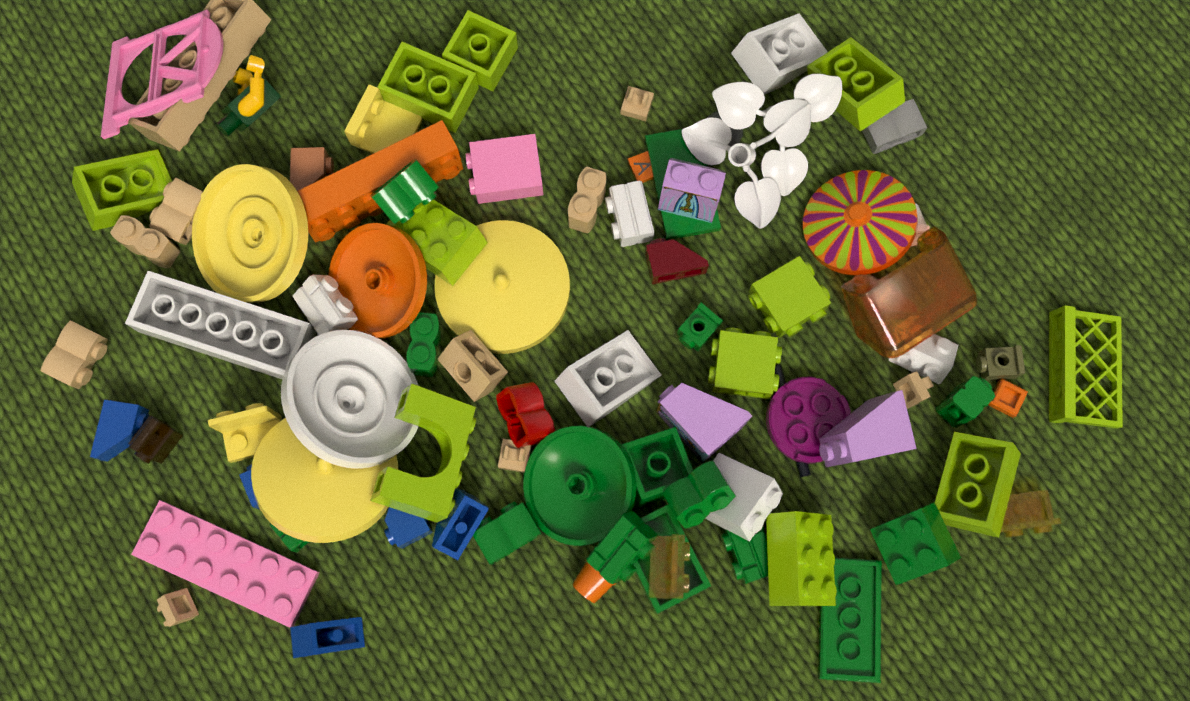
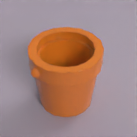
(591, 583)

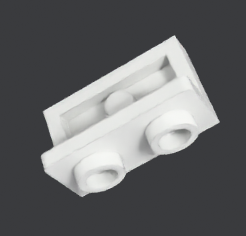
(930, 358)

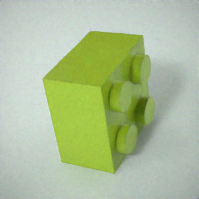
(482, 48)

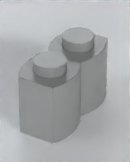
(895, 127)

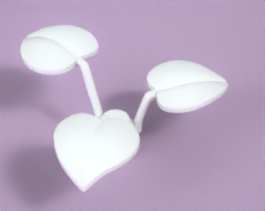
(741, 102)
(710, 139)

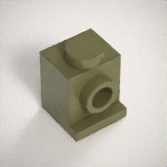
(1011, 359)

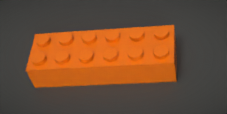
(345, 195)

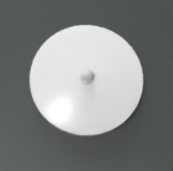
(345, 397)

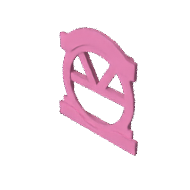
(209, 43)

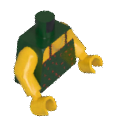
(252, 99)

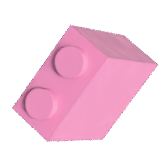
(504, 169)

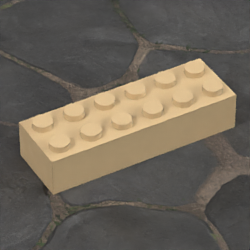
(240, 26)

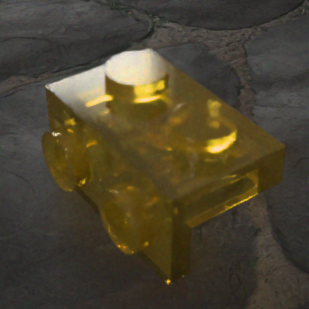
(1028, 512)
(667, 567)

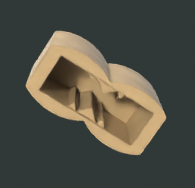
(589, 196)
(177, 211)
(145, 241)
(74, 355)

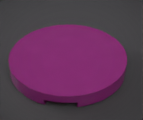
(802, 415)

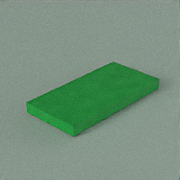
(660, 149)
(853, 627)

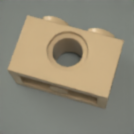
(472, 365)

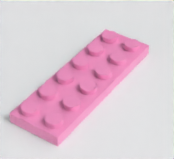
(225, 563)

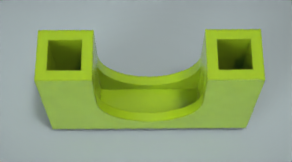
(450, 424)

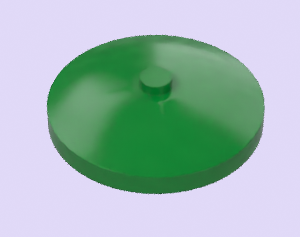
(578, 484)

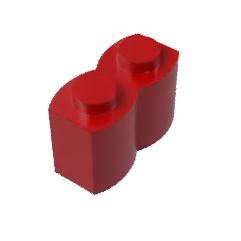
(525, 414)

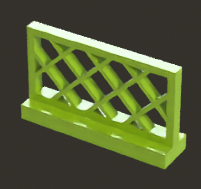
(1065, 366)

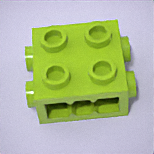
(789, 298)
(745, 363)

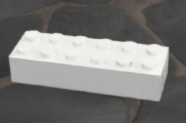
(217, 325)

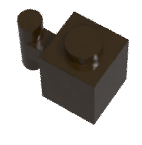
(154, 440)

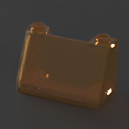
(911, 300)

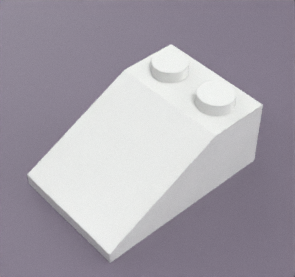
(778, 52)
(607, 378)

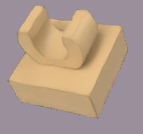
(637, 103)
(914, 388)
(513, 458)
(177, 607)

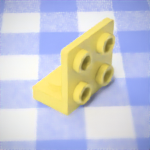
(379, 123)
(244, 429)

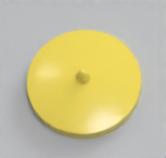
(250, 233)
(510, 291)
(309, 494)

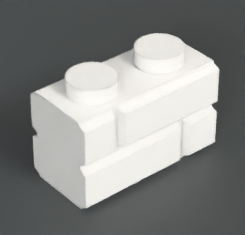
(630, 214)
(324, 304)

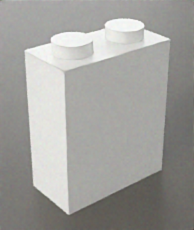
(753, 502)

